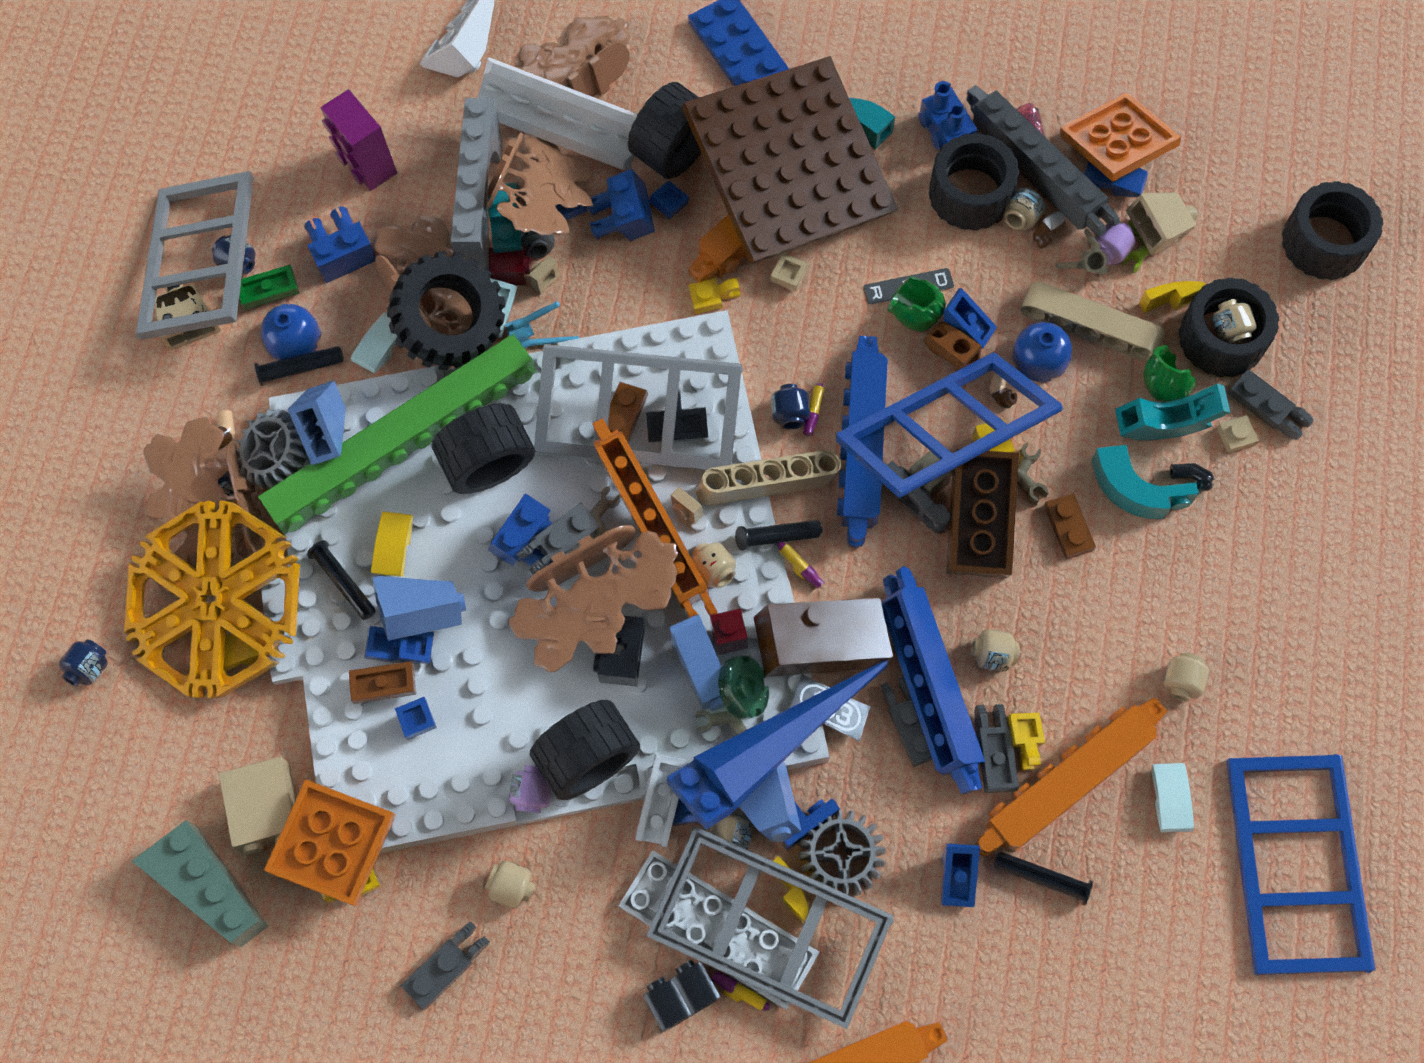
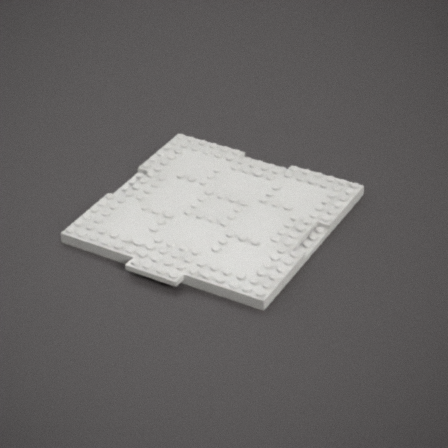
(480, 676)

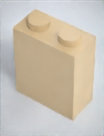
(257, 803)

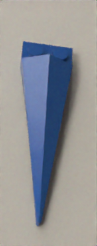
(732, 770)

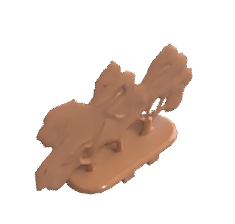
(561, 62)
(546, 185)
(426, 237)
(190, 481)
(593, 605)

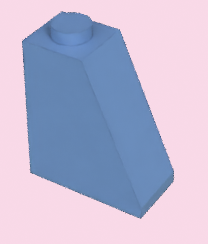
(320, 421)
(416, 605)
(698, 660)
(773, 807)

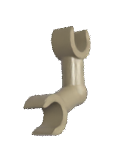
(1024, 480)
(601, 507)
(720, 719)

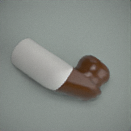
(1047, 225)

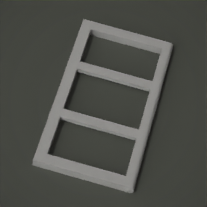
(232, 270)
(675, 365)
(716, 957)

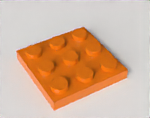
(1120, 136)
(330, 842)

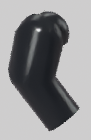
(1194, 471)

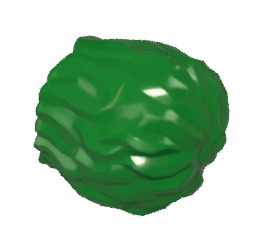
(917, 304)
(1164, 379)

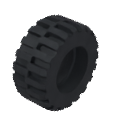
(464, 279)

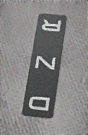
(884, 290)

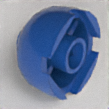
(289, 331)
(1042, 351)

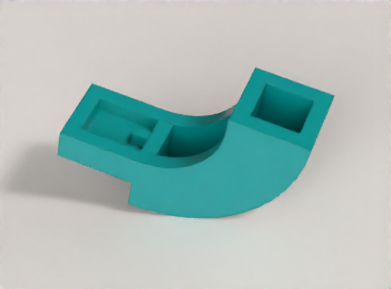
(503, 233)

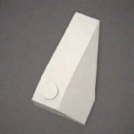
(464, 42)

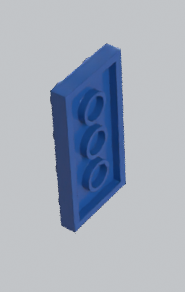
(736, 41)

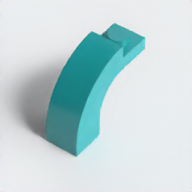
(875, 121)
(1172, 419)
(1132, 493)

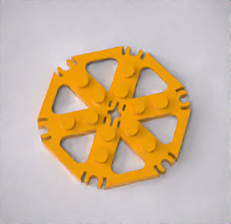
(212, 619)

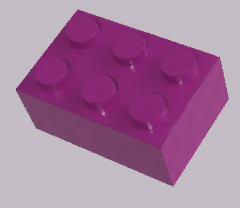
(358, 140)

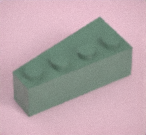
(200, 880)

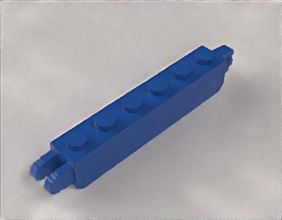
(865, 397)
(931, 681)

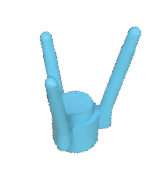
(522, 328)

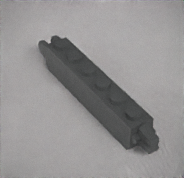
(1042, 162)

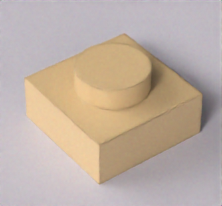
(789, 272)
(544, 274)
(1237, 434)
(686, 506)

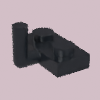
(689, 423)

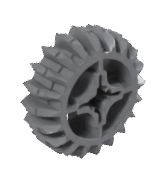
(270, 449)
(857, 852)

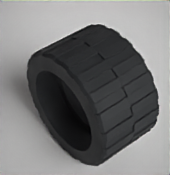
(662, 133)
(976, 153)
(1342, 203)
(1215, 355)
(483, 448)
(584, 749)

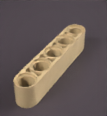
(1092, 321)
(759, 486)

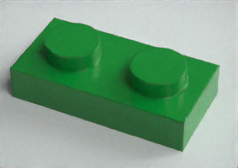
(268, 287)

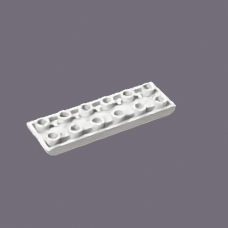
(559, 114)
(700, 918)

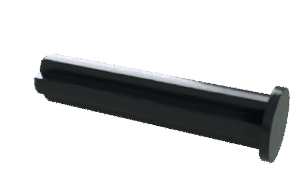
(298, 364)
(777, 533)
(341, 579)
(1044, 876)

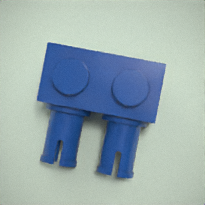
(945, 115)
(630, 207)
(342, 250)
(522, 525)

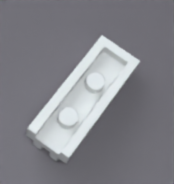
(659, 802)

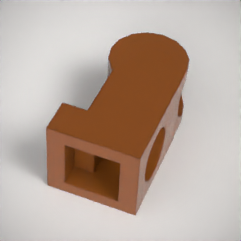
(952, 345)

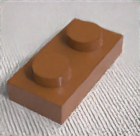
(626, 408)
(1069, 526)
(382, 682)

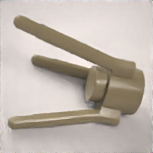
(1091, 260)

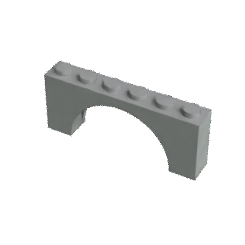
(479, 146)

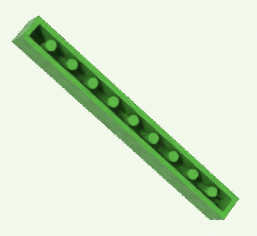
(398, 434)

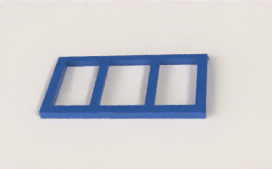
(948, 461)
(1255, 901)

